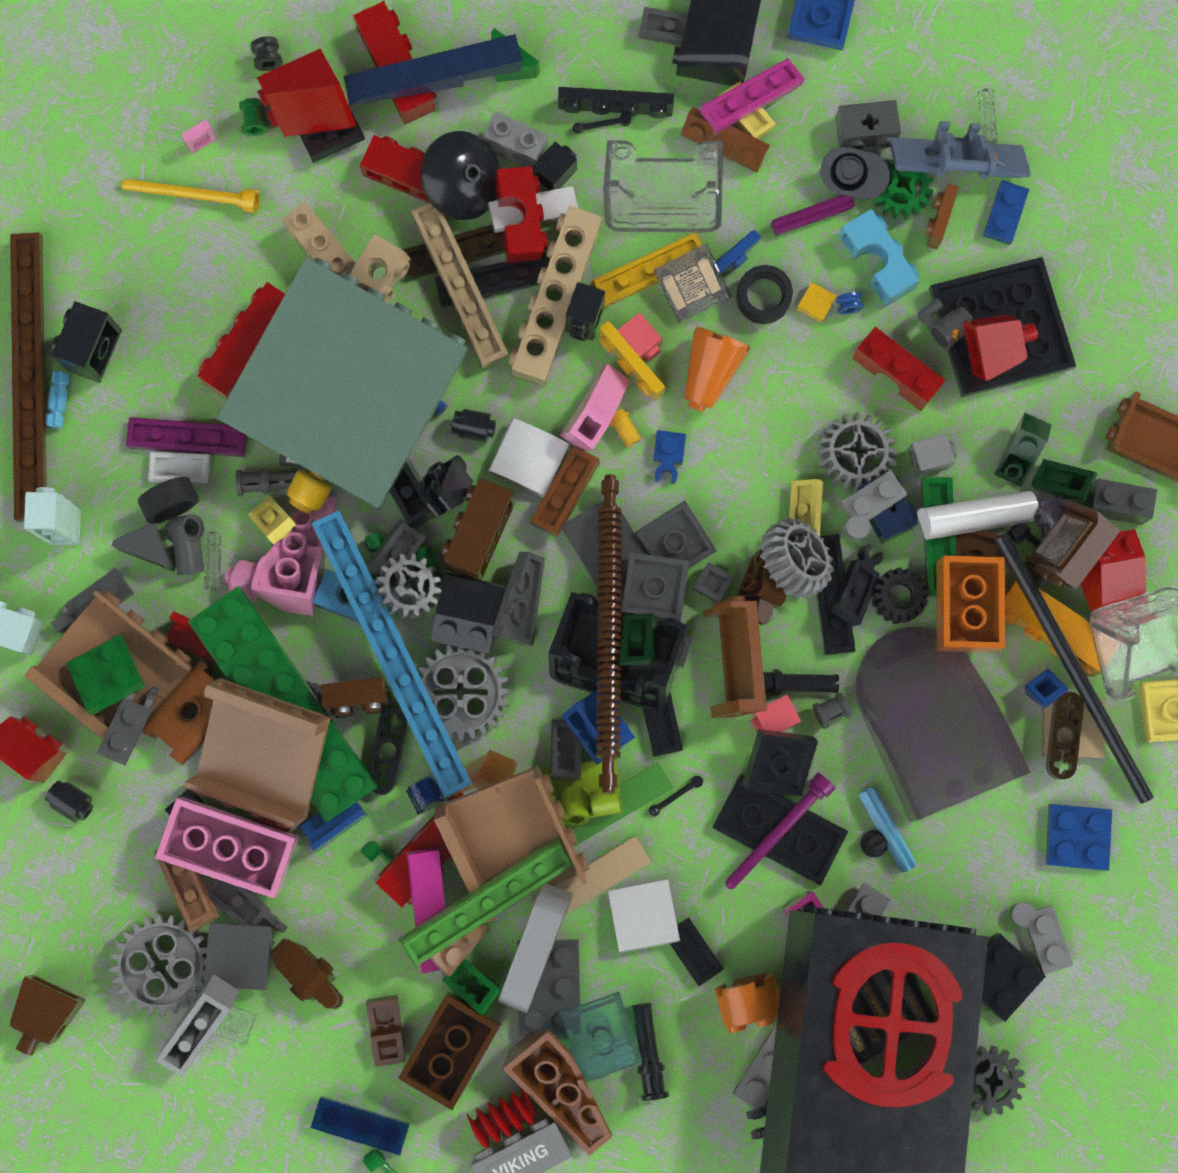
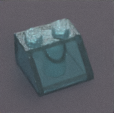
(601, 1037)

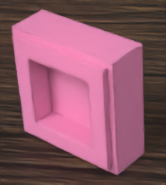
(198, 136)

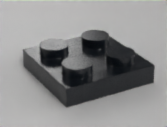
(780, 762)
(1007, 977)

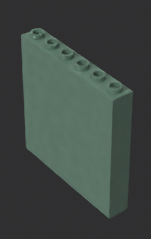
(343, 381)

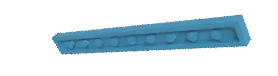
(391, 654)

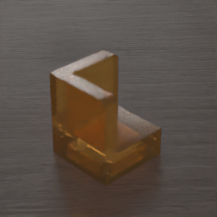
(496, 768)

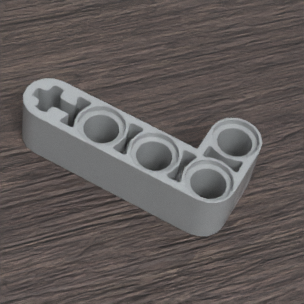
(535, 947)

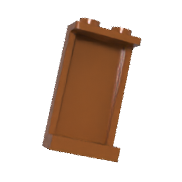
(1145, 436)
(740, 657)

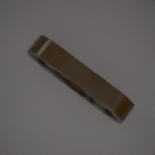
(1069, 759)

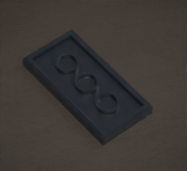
(804, 849)

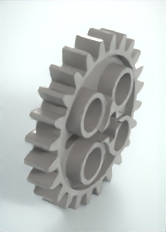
(461, 664)
(136, 981)

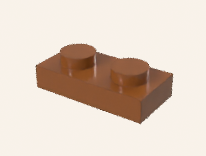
(937, 227)

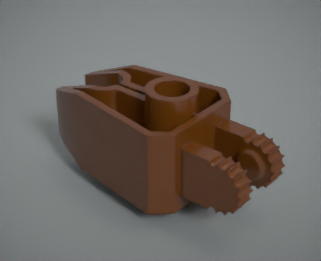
(759, 588)
(309, 976)

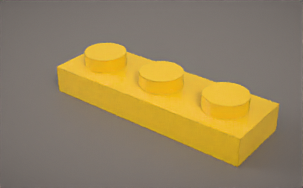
(630, 361)

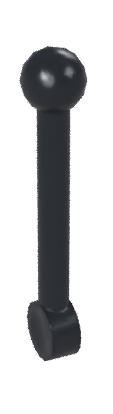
(623, 120)
(696, 782)

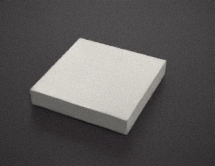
(643, 916)

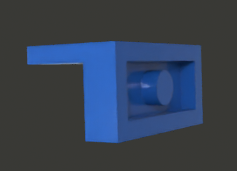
(323, 833)

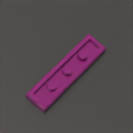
(185, 437)

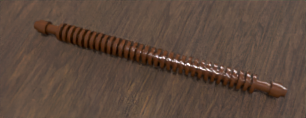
(609, 634)

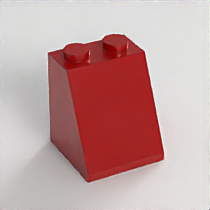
(305, 97)

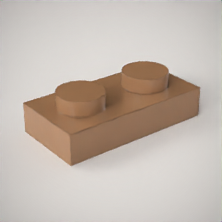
(452, 956)

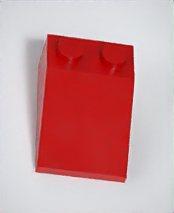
(1118, 572)

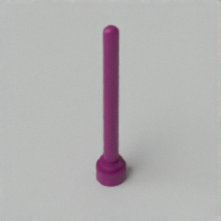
(819, 787)

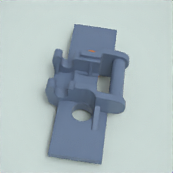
(959, 154)

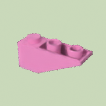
(596, 409)

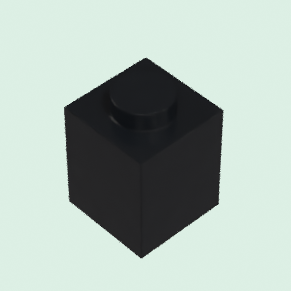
(555, 166)

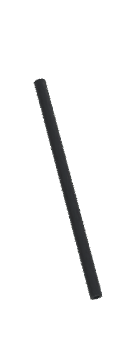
(1073, 668)

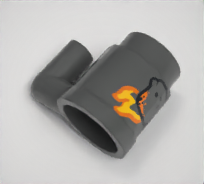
(949, 327)

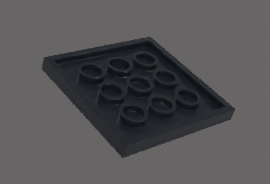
(1012, 290)

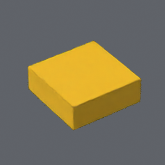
(816, 302)

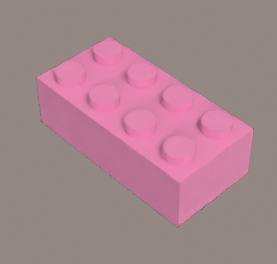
(227, 847)

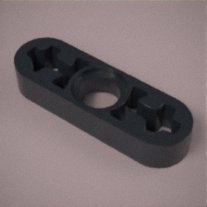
(398, 730)

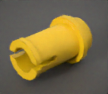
(625, 428)

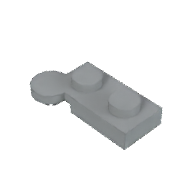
(871, 502)
(1044, 936)

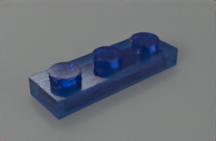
(360, 1125)

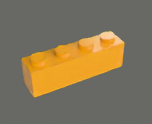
(1073, 626)

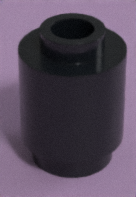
(473, 425)
(69, 801)

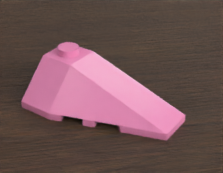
(294, 565)

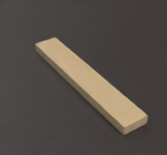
(460, 285)

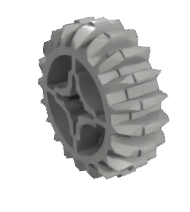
(845, 452)
(796, 558)

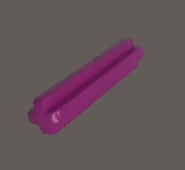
(812, 214)

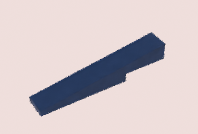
(435, 71)

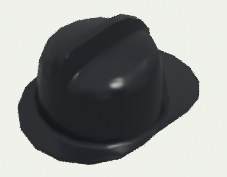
(855, 173)

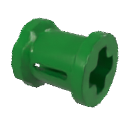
(252, 117)

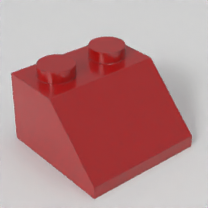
(28, 750)

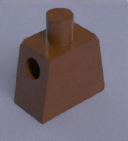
(42, 1012)

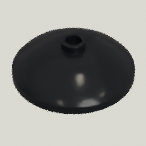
(447, 178)

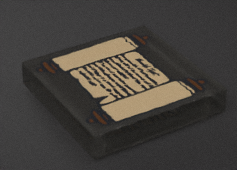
(692, 283)

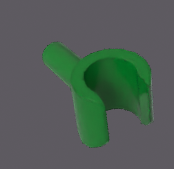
(373, 542)
(373, 849)
(376, 1159)

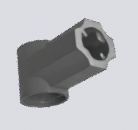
(186, 544)

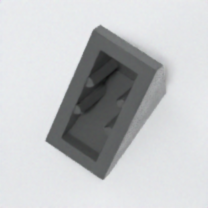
(147, 545)

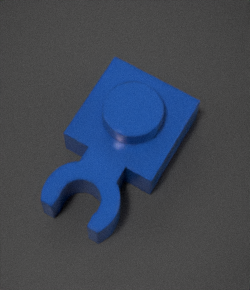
(668, 451)

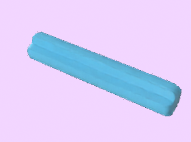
(888, 829)

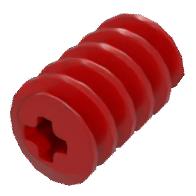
(502, 1118)

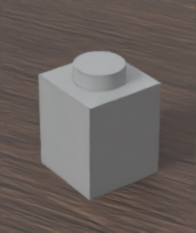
(932, 454)

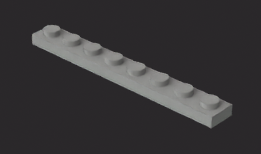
(756, 1080)

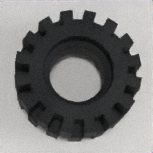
(916, 588)

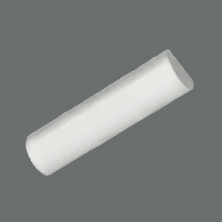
(977, 514)

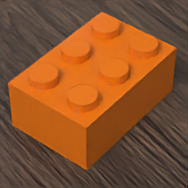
(970, 604)

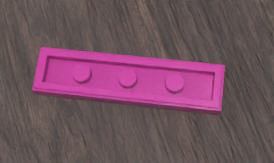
(751, 95)
(426, 890)

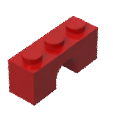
(518, 189)
(885, 356)

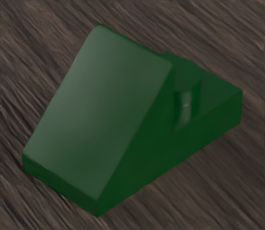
(1064, 480)
(638, 640)

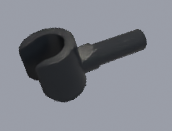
(1021, 532)

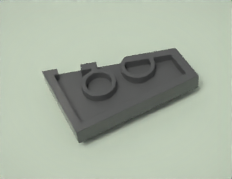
(520, 602)

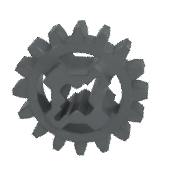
(413, 596)
(990, 1092)

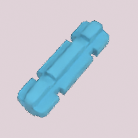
(57, 399)

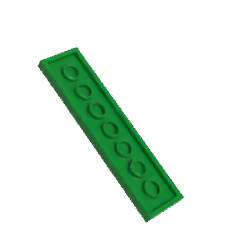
(256, 660)

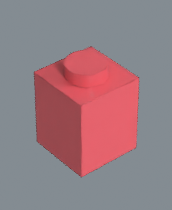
(641, 337)
(778, 717)

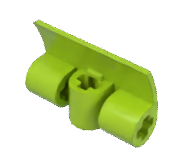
(583, 797)

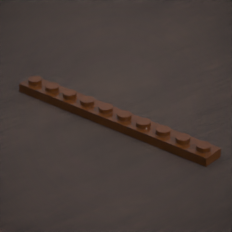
(27, 367)

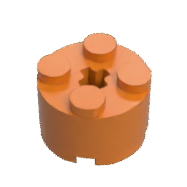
(748, 1001)

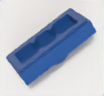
(736, 255)

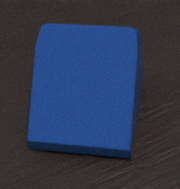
(1045, 688)

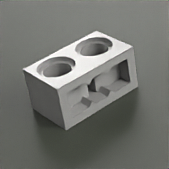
(515, 140)

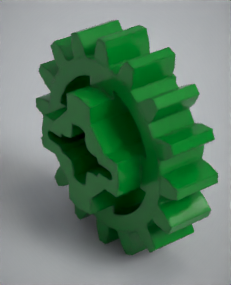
(901, 199)

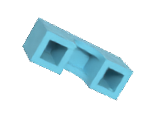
(869, 235)

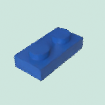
(1005, 212)

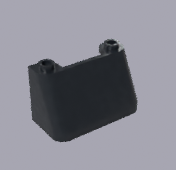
(717, 40)
(575, 656)

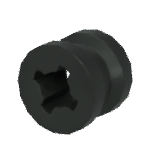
(266, 53)

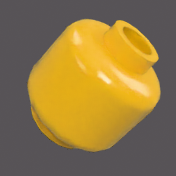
(308, 491)

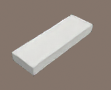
(553, 203)

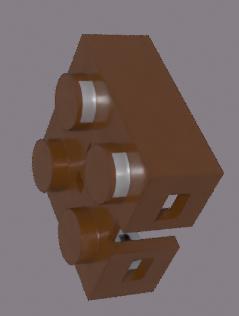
(356, 695)

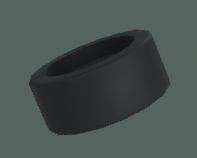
(764, 272)
(168, 500)

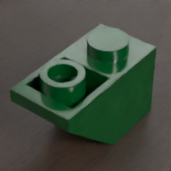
(1023, 449)

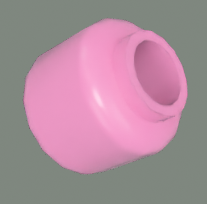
(242, 575)

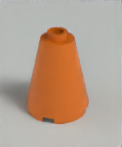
(711, 367)

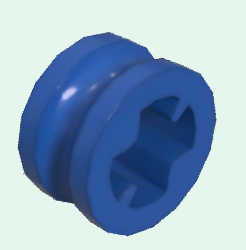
(849, 303)

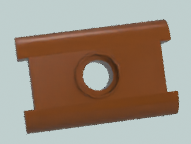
(170, 719)

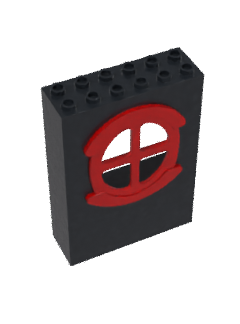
(820, 1100)

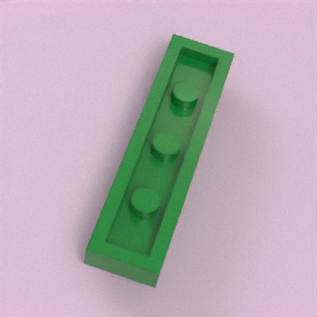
(934, 493)

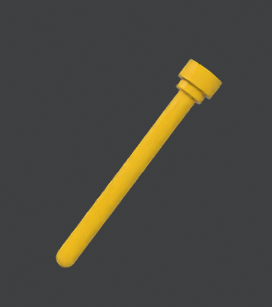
(246, 199)

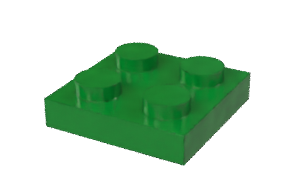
(106, 674)

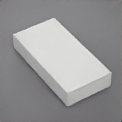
(169, 465)

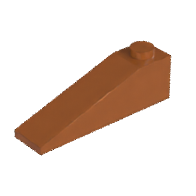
(556, 1084)

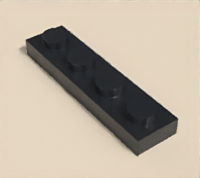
(615, 101)

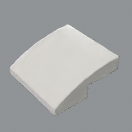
(528, 457)

